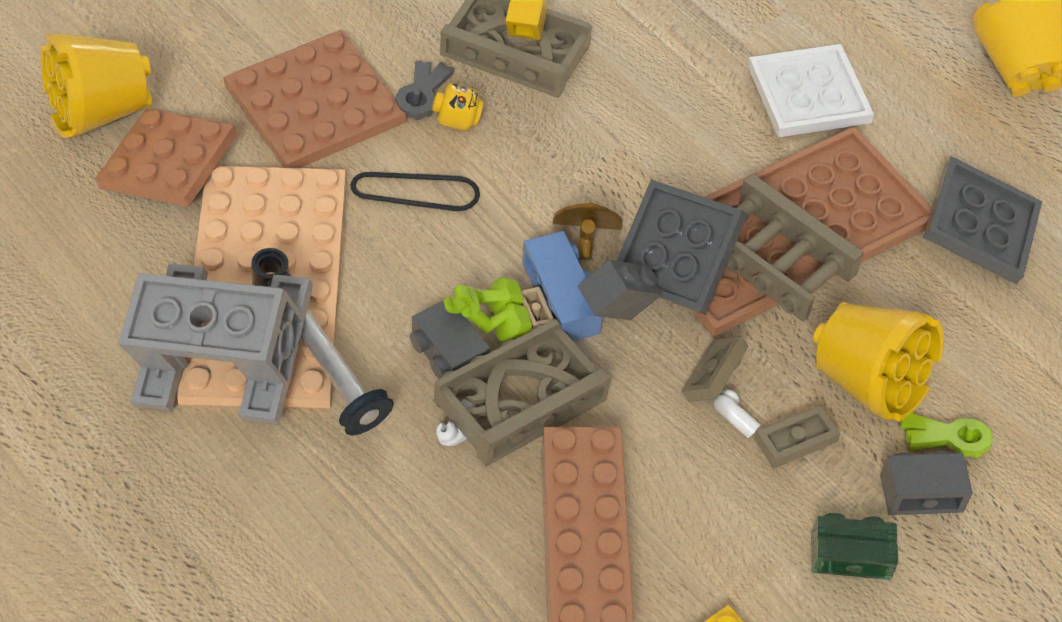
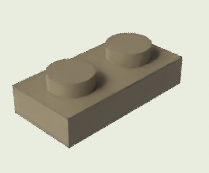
(715, 369)
(797, 436)

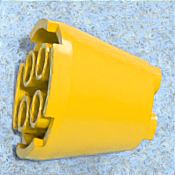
(1023, 42)
(92, 81)
(880, 356)

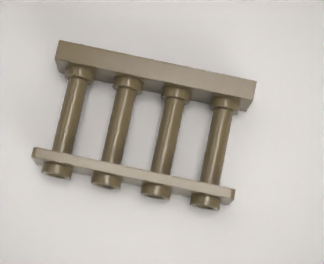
(808, 236)

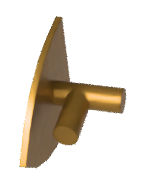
(588, 217)

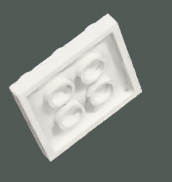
(810, 90)

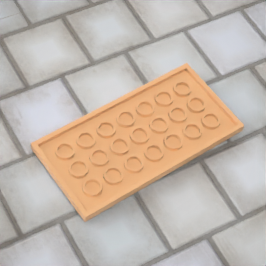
(280, 210)

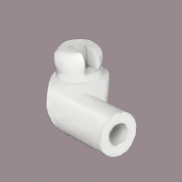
(728, 407)
(449, 434)

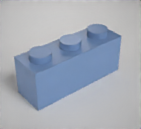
(556, 269)

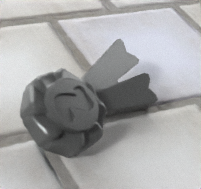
(419, 97)

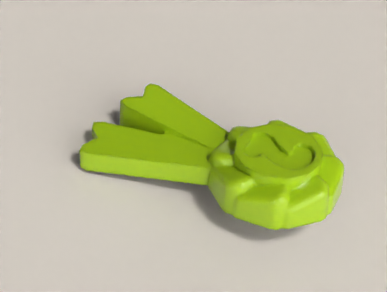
(961, 435)

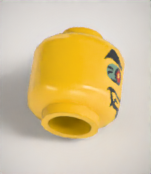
(457, 107)

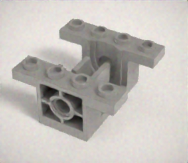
(242, 325)

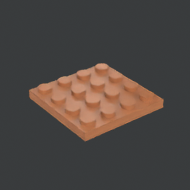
(314, 100)

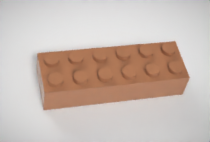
(585, 525)

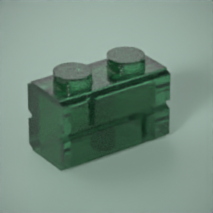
(854, 547)

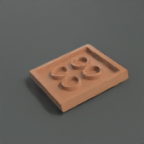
(166, 157)

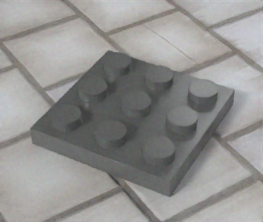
(983, 220)
(683, 243)

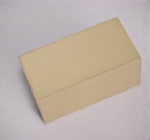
(536, 306)

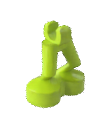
(502, 299)

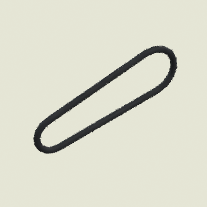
(412, 202)

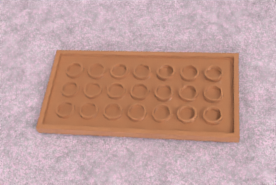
(842, 186)

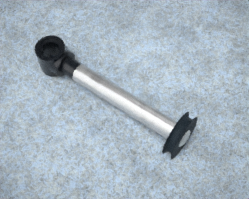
(364, 408)

